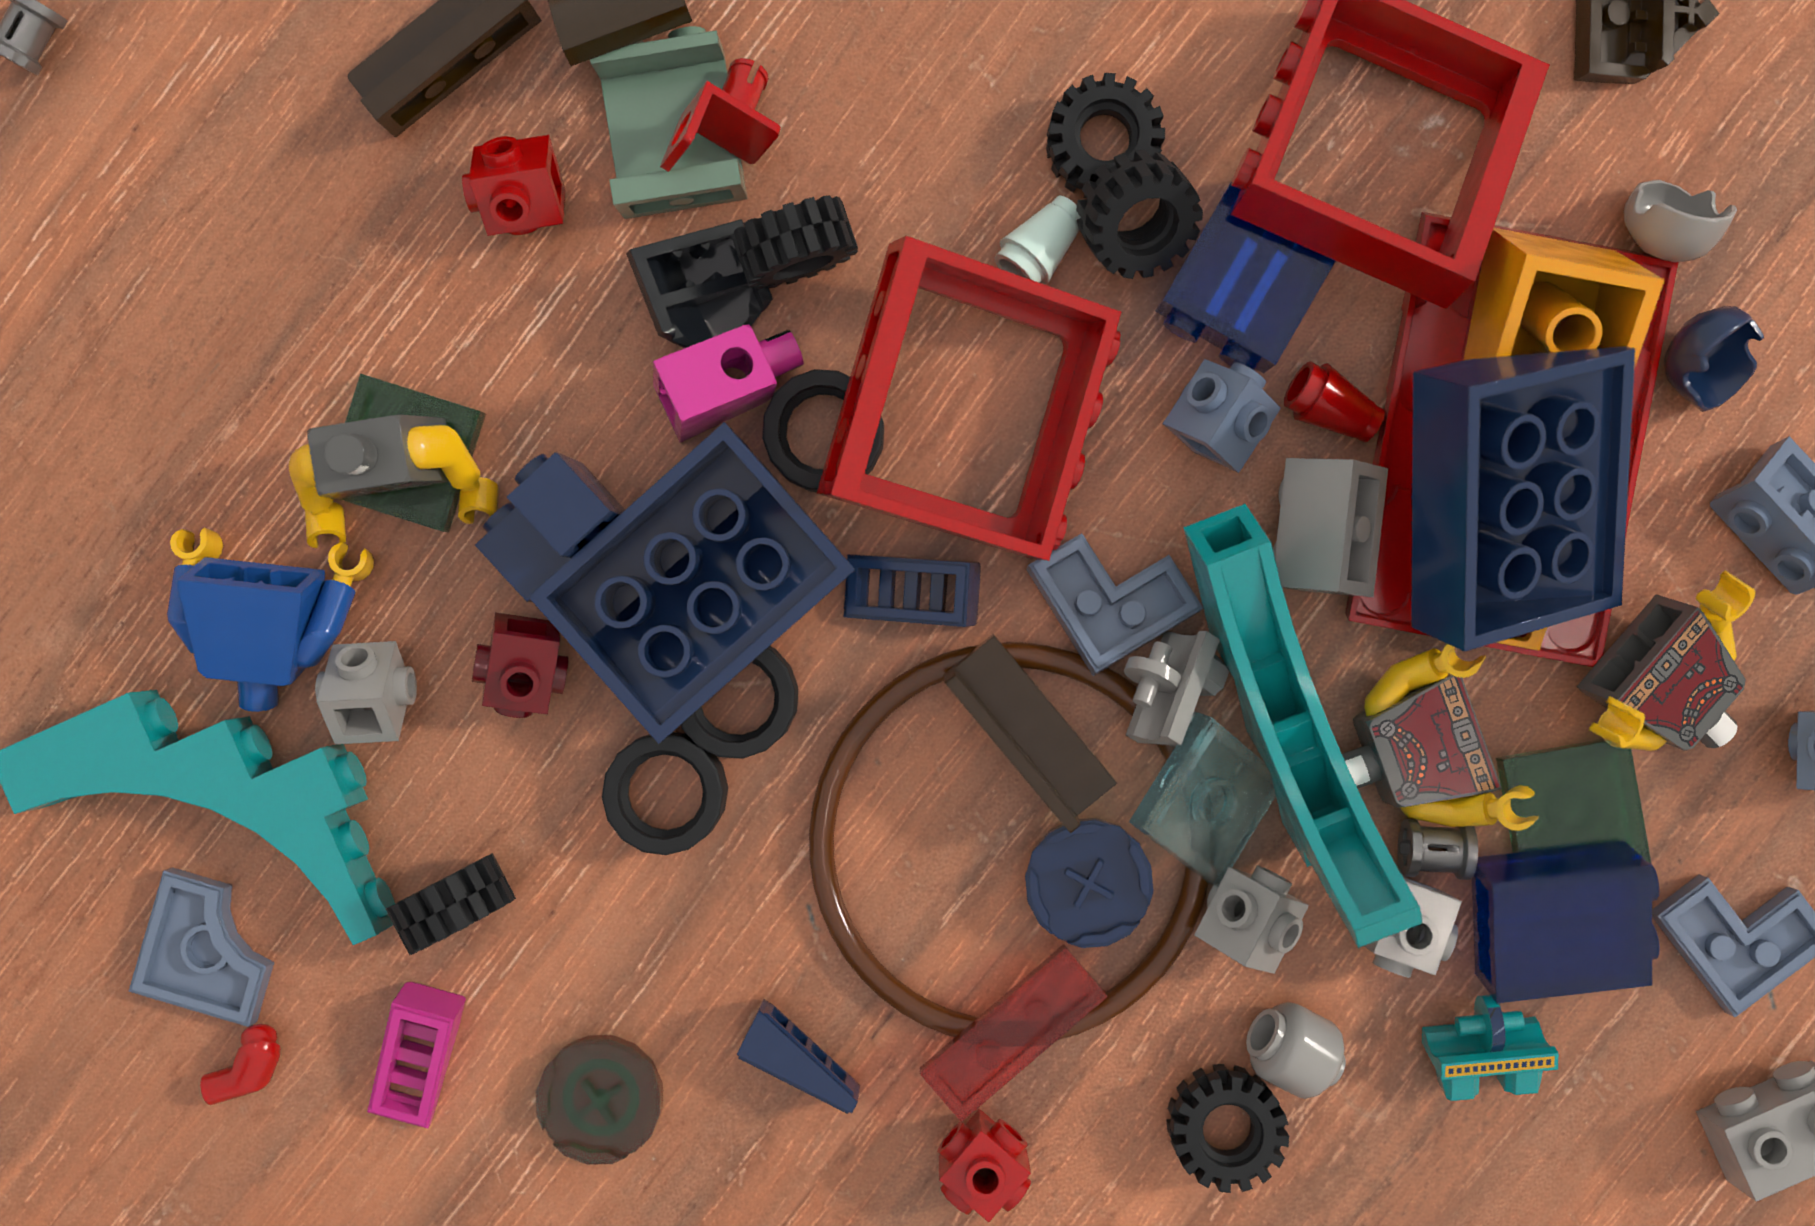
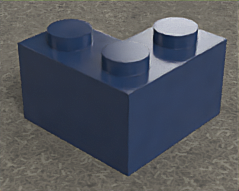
(547, 520)

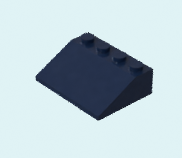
(1519, 492)
(692, 582)

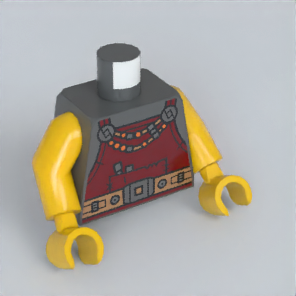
(381, 458)
(1673, 673)
(1428, 746)

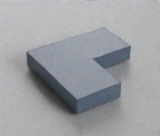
(1105, 618)
(1733, 956)

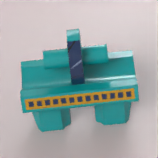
(1489, 1046)

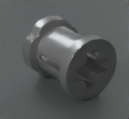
(26, 32)
(1460, 847)

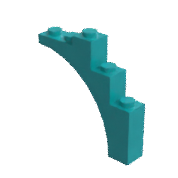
(1290, 727)
(224, 768)

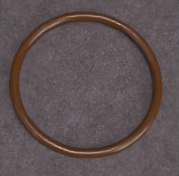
(824, 868)

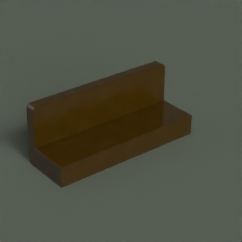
(437, 57)
(1029, 730)

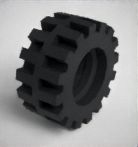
(1120, 190)

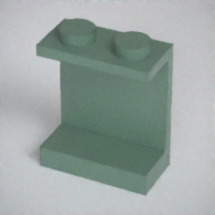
(644, 97)

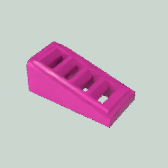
(425, 1015)

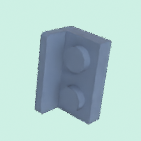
(1776, 513)

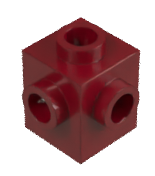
(520, 666)

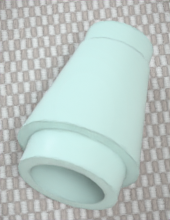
(1040, 242)

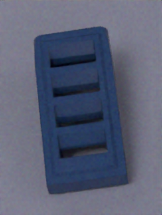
(966, 590)
(790, 1055)

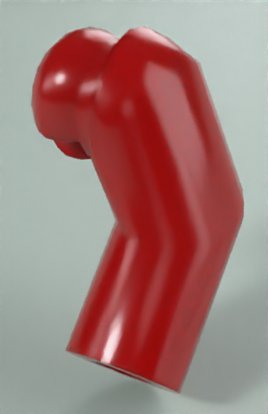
(251, 1068)

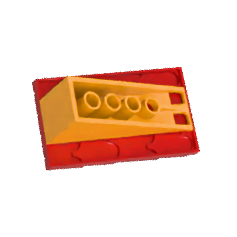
(1527, 299)

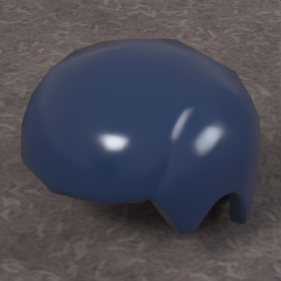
(1712, 356)

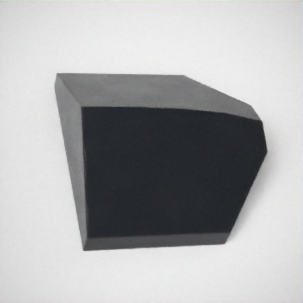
(696, 285)

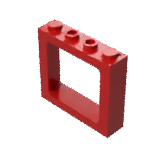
(1429, 52)
(1073, 407)

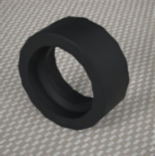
(779, 412)
(757, 741)
(626, 821)

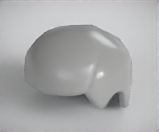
(1673, 223)

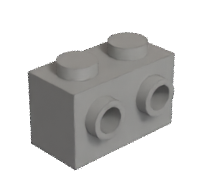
(1330, 525)
(1765, 1131)

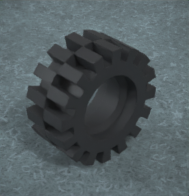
(1098, 99)
(794, 242)
(451, 904)
(1244, 1161)

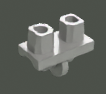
(1171, 684)

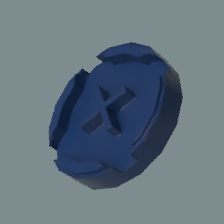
(1089, 883)

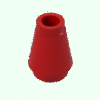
(1332, 402)

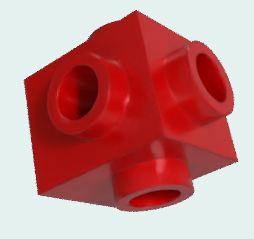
(515, 185)
(978, 1146)

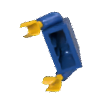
(257, 618)

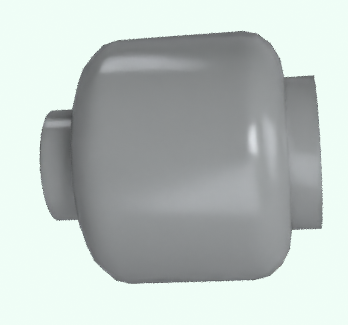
(1296, 1050)

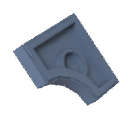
(197, 955)

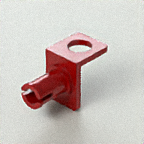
(727, 117)

